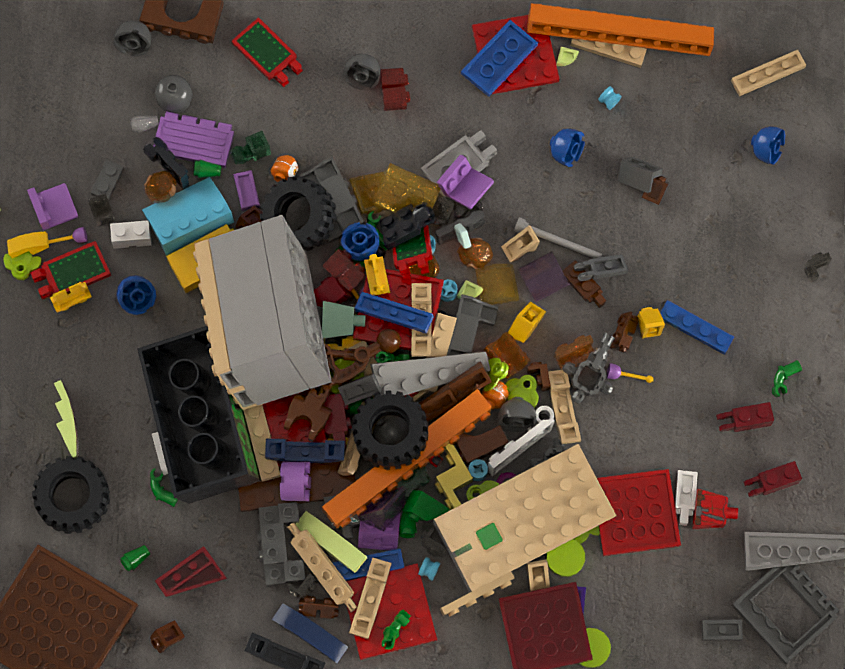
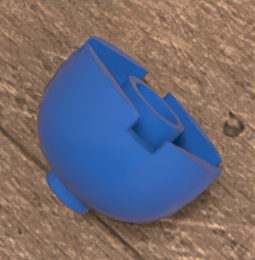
(767, 144)
(567, 146)
(360, 241)
(136, 294)

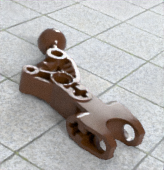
(312, 407)

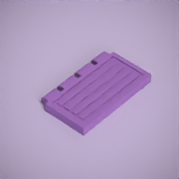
(196, 141)

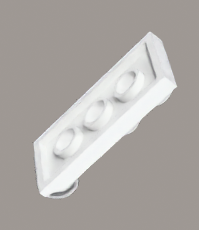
(514, 449)

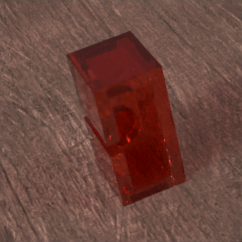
(393, 88)
(345, 269)

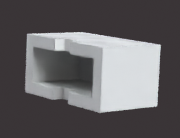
(130, 234)

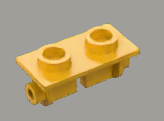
(376, 275)
(63, 301)

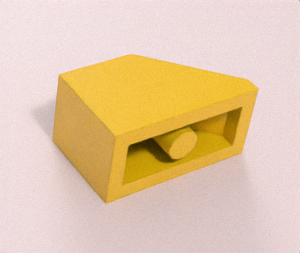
(526, 322)
(650, 322)

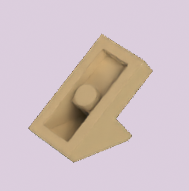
(520, 244)
(538, 575)

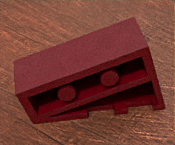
(331, 291)
(191, 573)

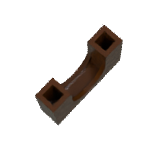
(200, 28)
(481, 445)

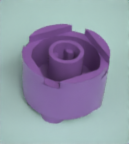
(295, 481)

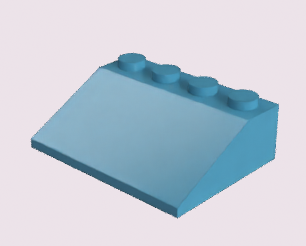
(188, 215)

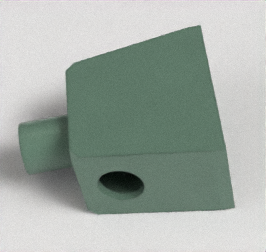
(339, 320)

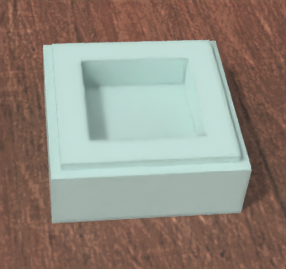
(462, 235)

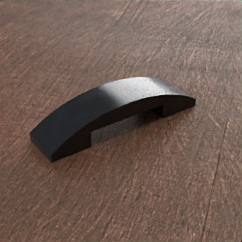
(280, 655)

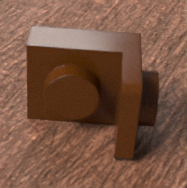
(658, 189)
(249, 217)
(543, 376)
(166, 636)

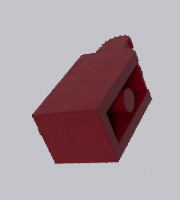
(747, 417)
(337, 424)
(775, 479)

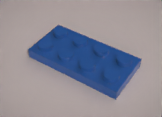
(499, 58)

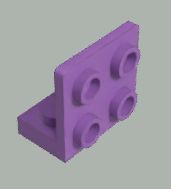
(464, 183)
(53, 206)
(376, 539)

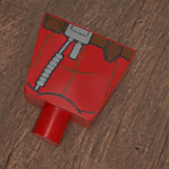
(711, 510)

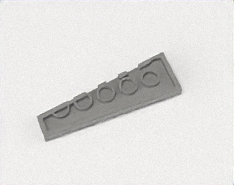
(424, 373)
(786, 549)

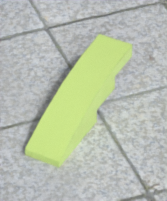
(332, 542)

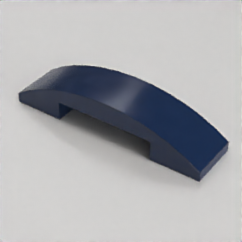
(310, 452)
(310, 632)

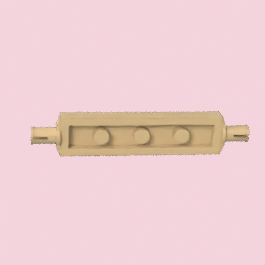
(322, 567)

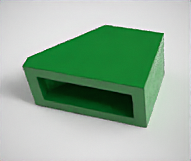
(423, 507)

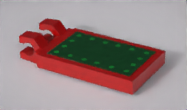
(267, 51)
(413, 252)
(76, 266)

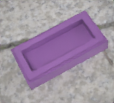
(246, 190)

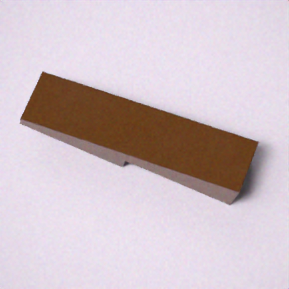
(457, 389)

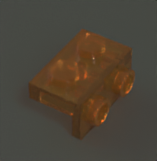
(509, 352)
(574, 352)

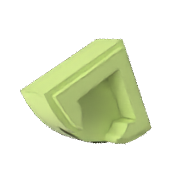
(566, 56)
(469, 289)

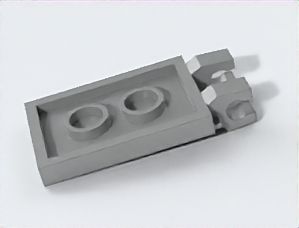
(465, 146)

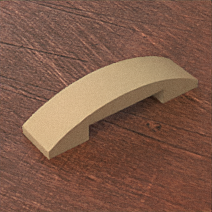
(421, 300)
(563, 408)
(370, 598)

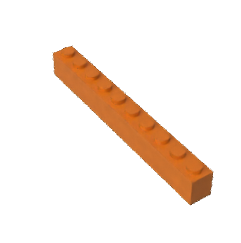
(620, 29)
(378, 480)

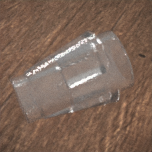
(143, 122)

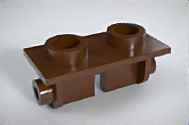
(626, 323)
(311, 605)

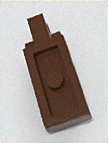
(588, 290)

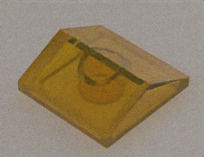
(364, 190)
(497, 284)

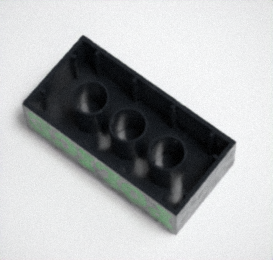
(196, 419)

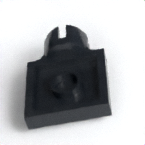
(166, 160)
(405, 224)

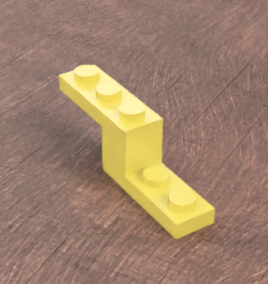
(453, 478)

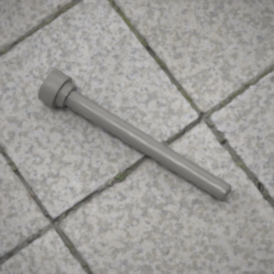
(522, 224)

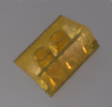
(401, 188)

